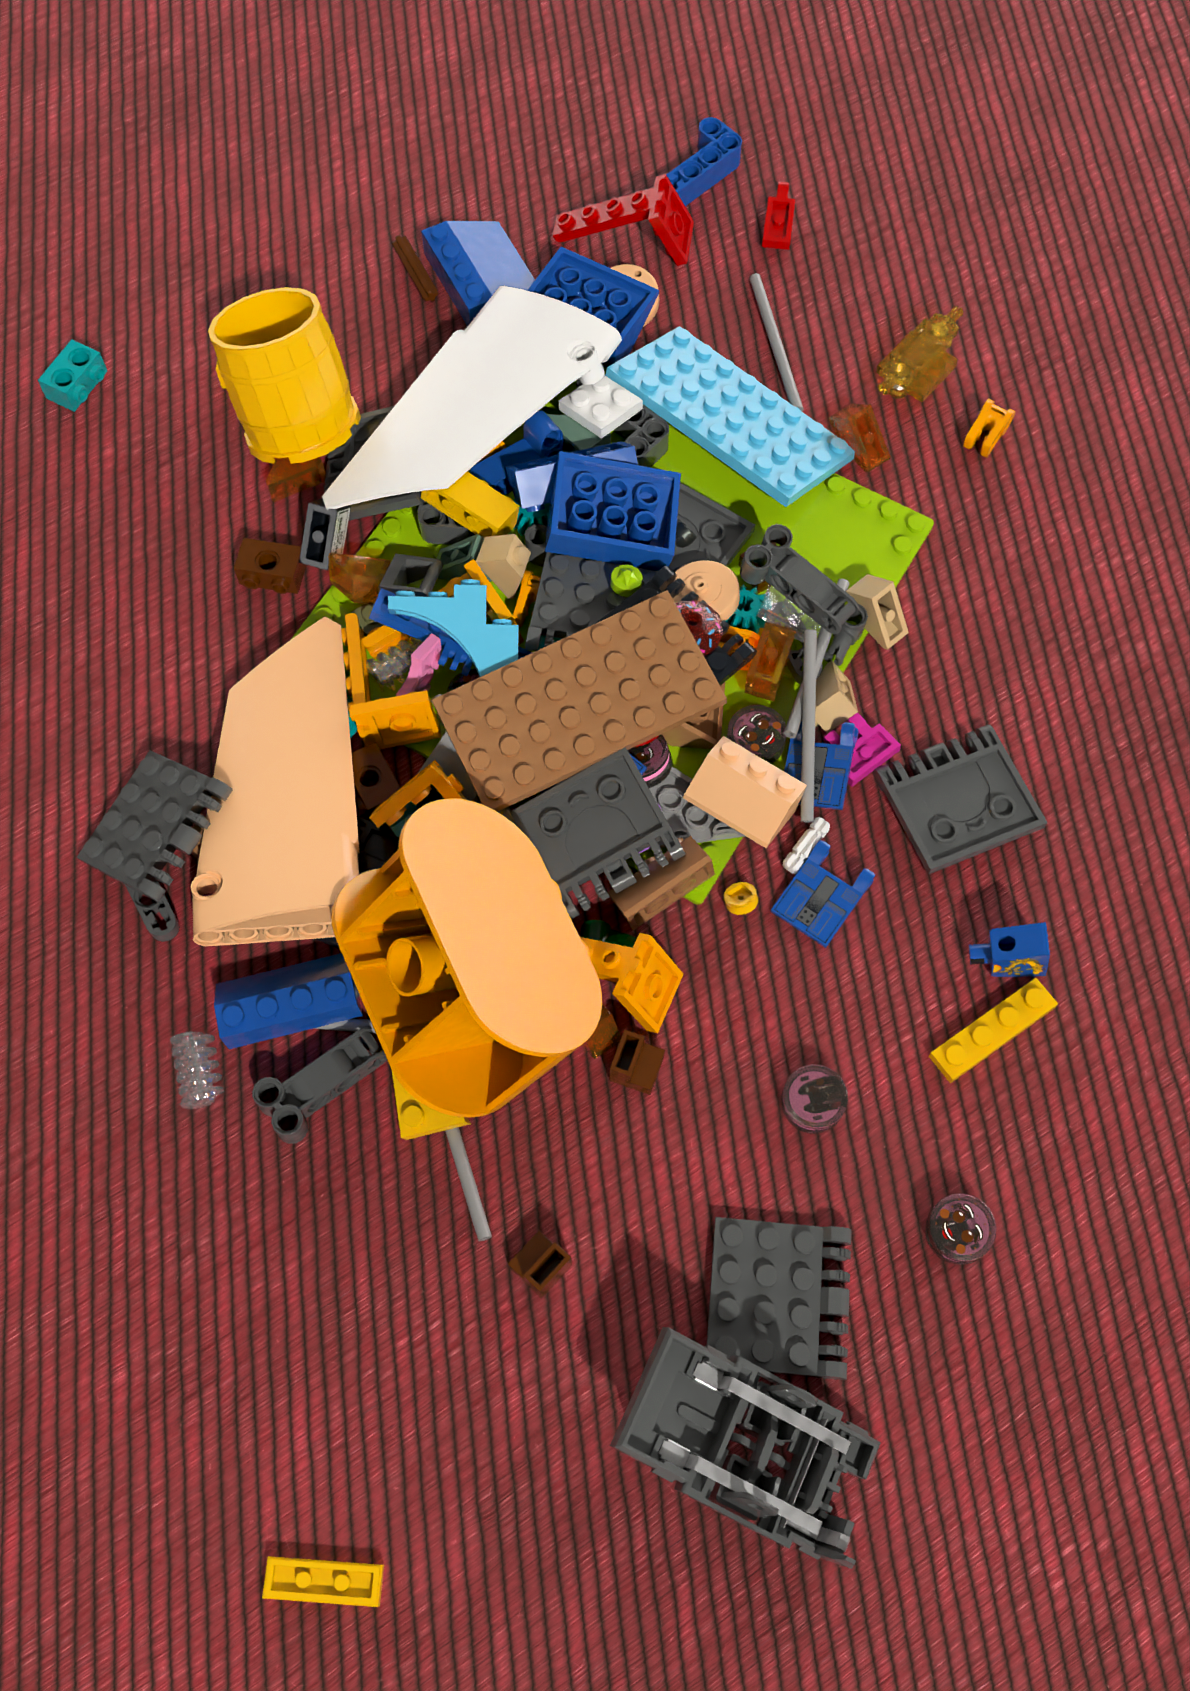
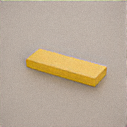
(323, 1581)

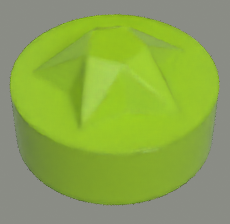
(626, 580)

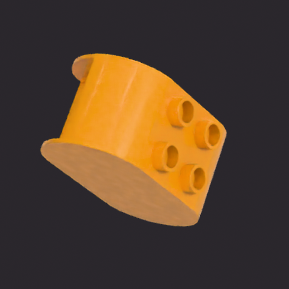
(467, 960)

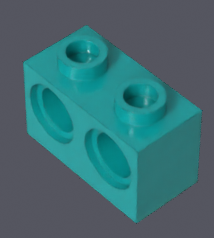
(72, 375)

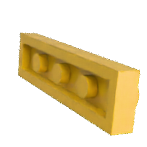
(993, 1030)

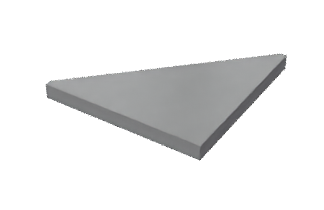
(684, 816)

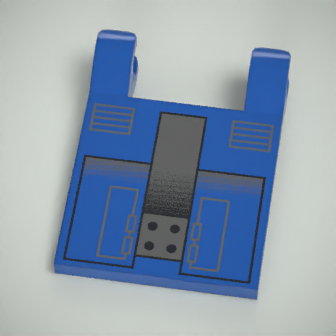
(830, 769)
(818, 900)

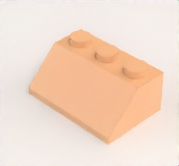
(745, 792)

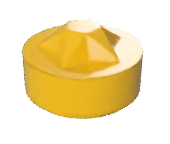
(741, 898)

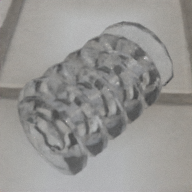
(392, 665)
(195, 1069)

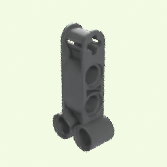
(797, 580)
(318, 1083)

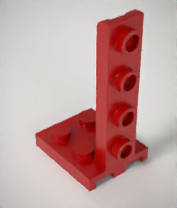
(658, 204)

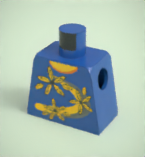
(1014, 951)

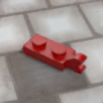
(779, 219)

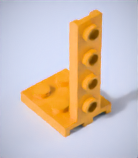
(383, 637)
(385, 720)
(416, 791)
(642, 974)

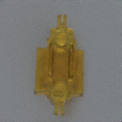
(921, 358)

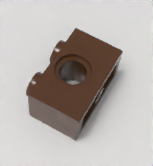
(258, 556)
(371, 766)

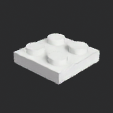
(601, 406)

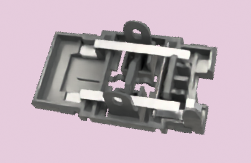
(688, 1414)

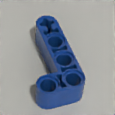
(716, 158)
(540, 440)

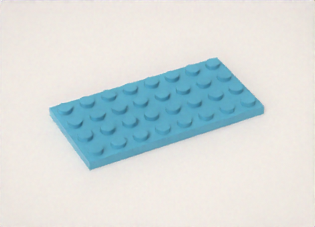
(732, 415)

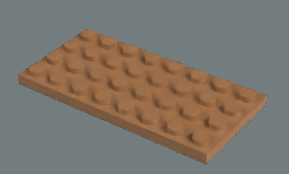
(578, 702)

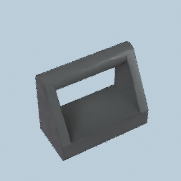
(408, 569)

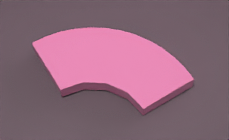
(422, 665)

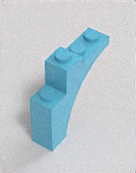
(464, 621)

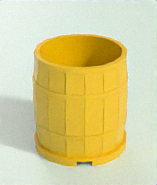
(284, 375)

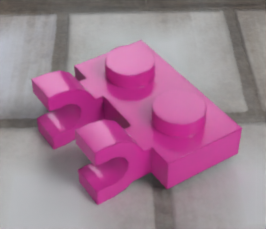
(871, 749)

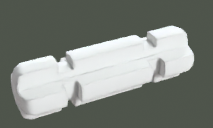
(805, 845)

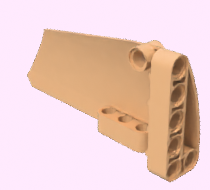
(291, 821)

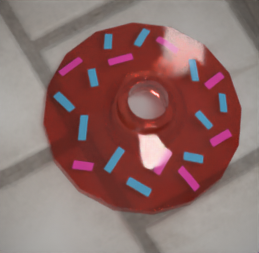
(708, 631)

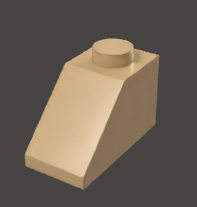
(504, 561)
(883, 608)
(833, 698)

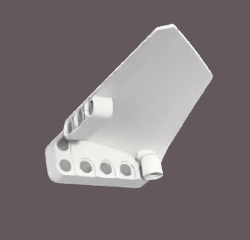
(477, 394)

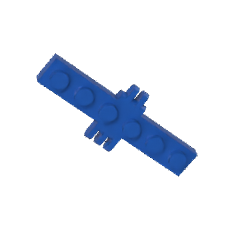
(421, 630)

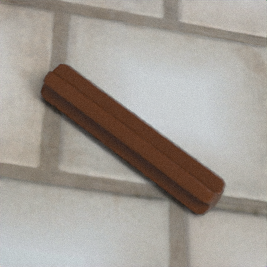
(415, 268)

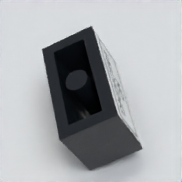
(323, 533)

